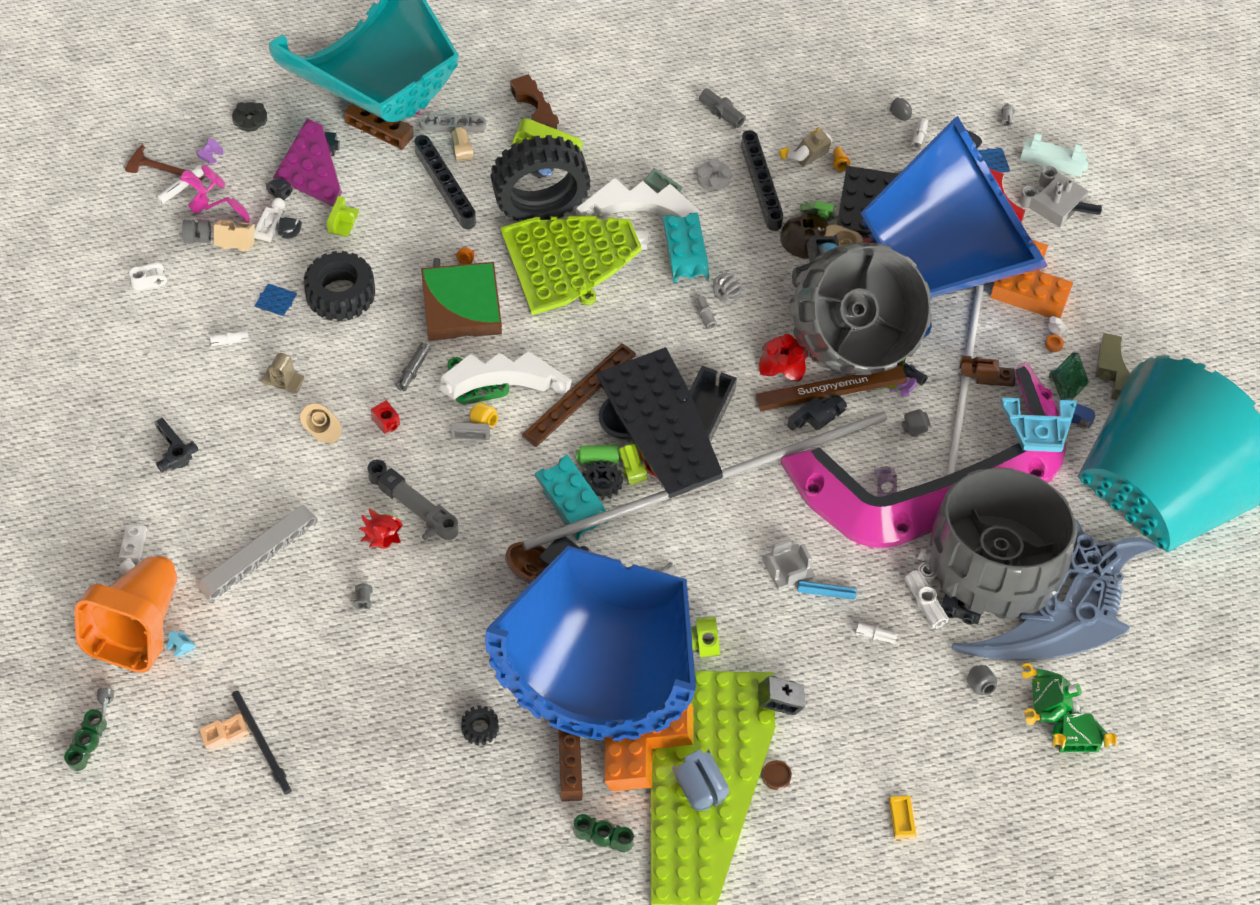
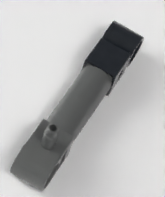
(394, 486)

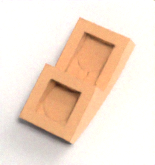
(220, 733)

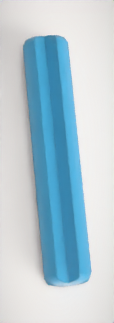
(827, 590)

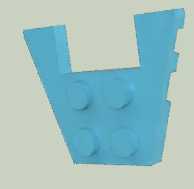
(1040, 432)

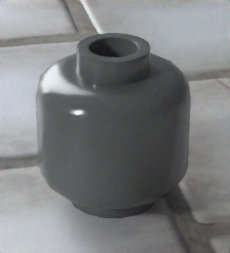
(916, 422)
(982, 680)

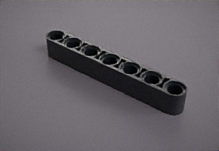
(762, 180)
(445, 182)

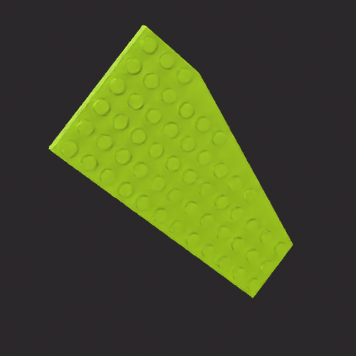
(696, 847)

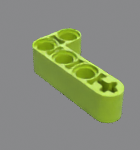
(529, 128)

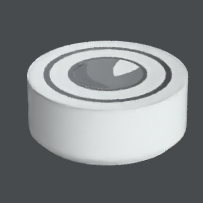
(926, 571)

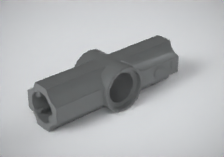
(722, 108)

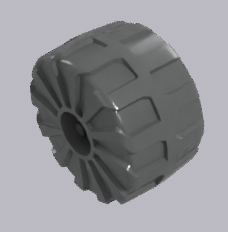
(890, 303)
(1002, 542)

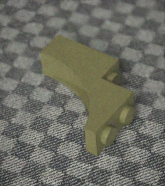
(1111, 364)

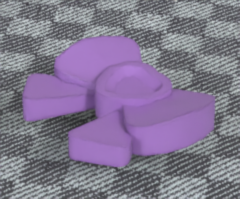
(207, 152)
(906, 387)

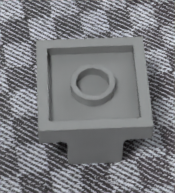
(788, 564)

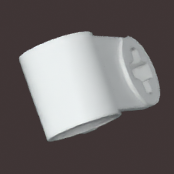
(146, 277)

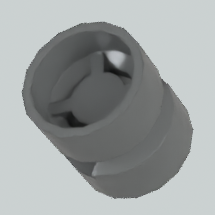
(190, 228)

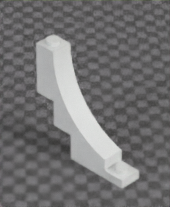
(617, 198)
(525, 371)

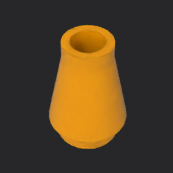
(840, 159)

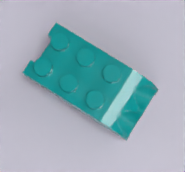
(685, 246)
(569, 493)

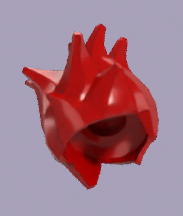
(381, 529)

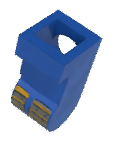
(1083, 416)

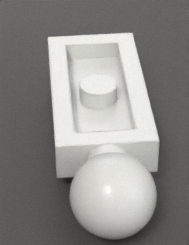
(270, 220)
(131, 547)

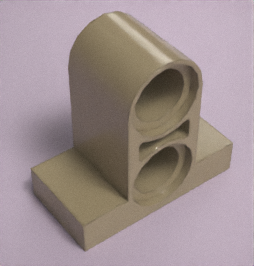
(282, 374)

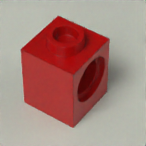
(381, 412)

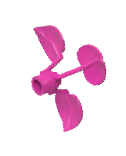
(201, 201)

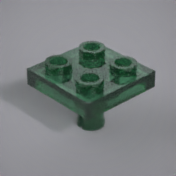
(1069, 377)

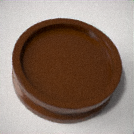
(776, 775)

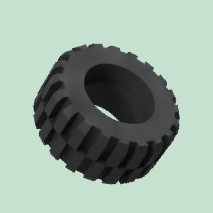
(343, 303)

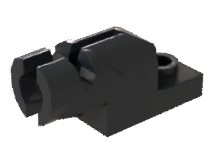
(817, 413)

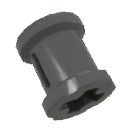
(363, 594)

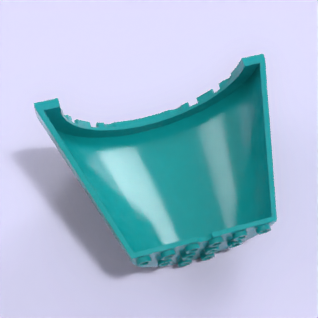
(384, 64)
(1177, 451)

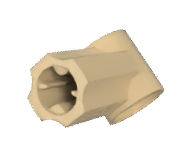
(461, 146)

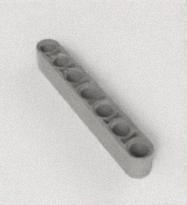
(256, 552)

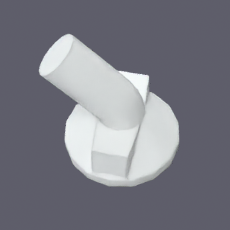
(1056, 325)

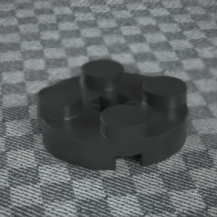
(250, 108)

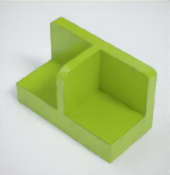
(341, 218)

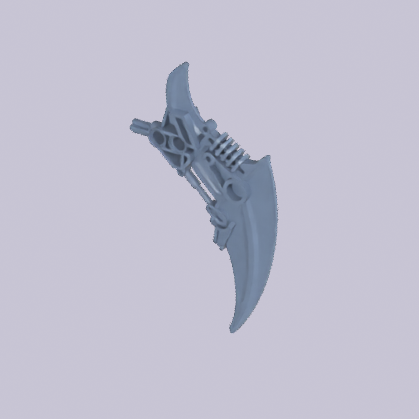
(1085, 616)

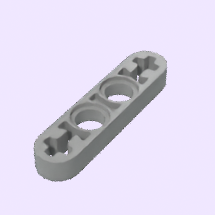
(452, 120)

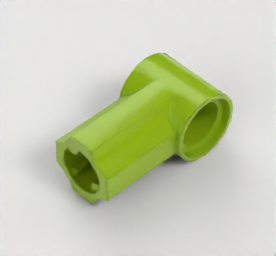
(633, 468)

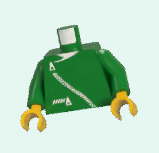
(1051, 695)
(1080, 733)

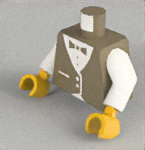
(810, 148)

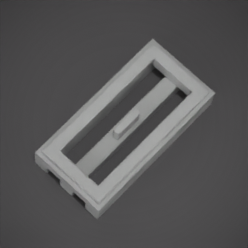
(470, 431)

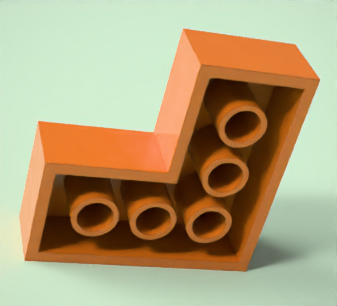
(1034, 290)
(630, 761)

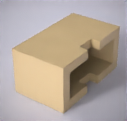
(233, 236)

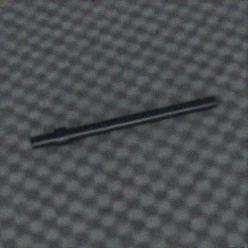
(277, 773)

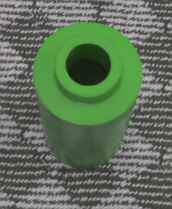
(592, 453)

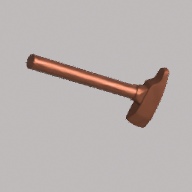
(138, 159)

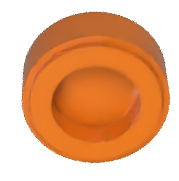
(1054, 343)

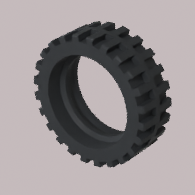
(533, 156)

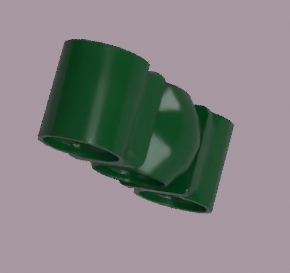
(84, 750)
(594, 828)

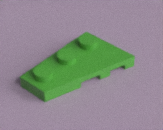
(823, 209)

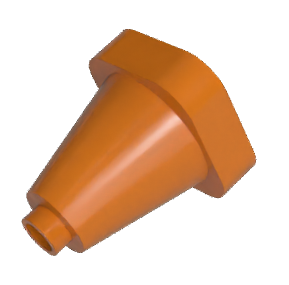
(126, 619)

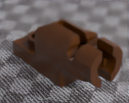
(987, 371)

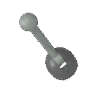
(104, 696)

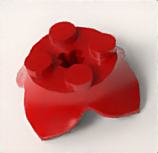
(784, 357)

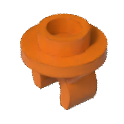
(465, 255)

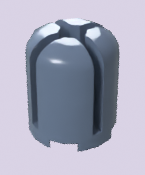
(701, 781)

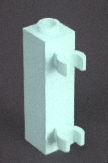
(1056, 156)

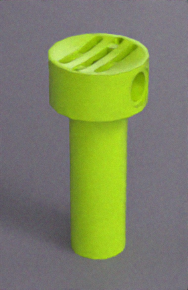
(706, 648)

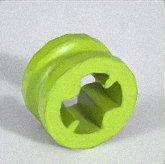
(591, 300)

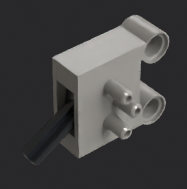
(1058, 199)

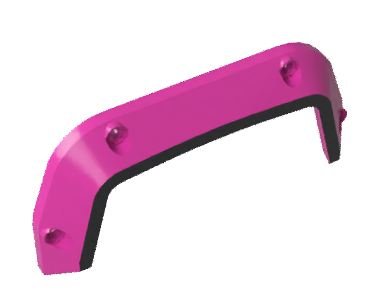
(878, 520)

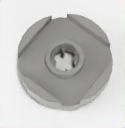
(713, 166)

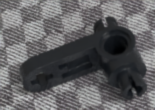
(177, 447)

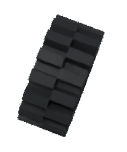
(480, 714)

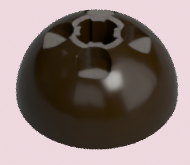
(799, 230)

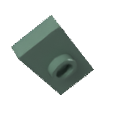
(658, 181)

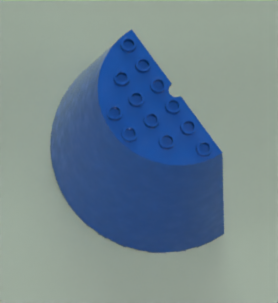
(952, 218)
(597, 647)

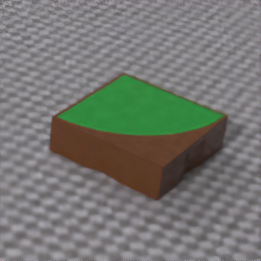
(461, 301)

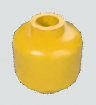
(483, 414)

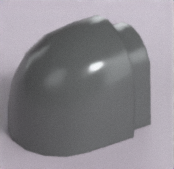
(901, 109)

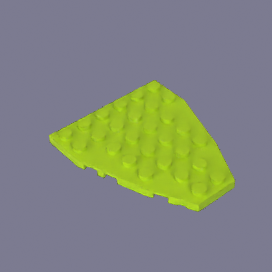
(567, 256)

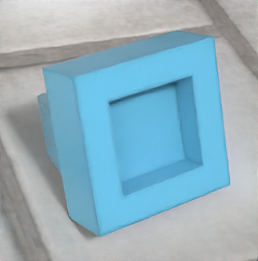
(181, 642)

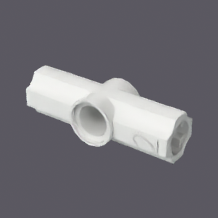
(931, 607)

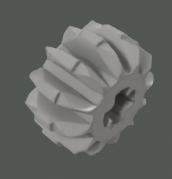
(727, 287)

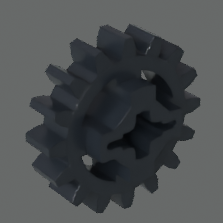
(602, 480)

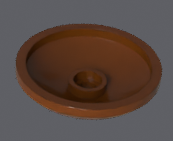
(523, 563)

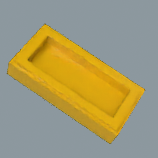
(902, 816)

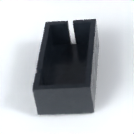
(711, 399)

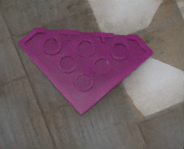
(310, 165)

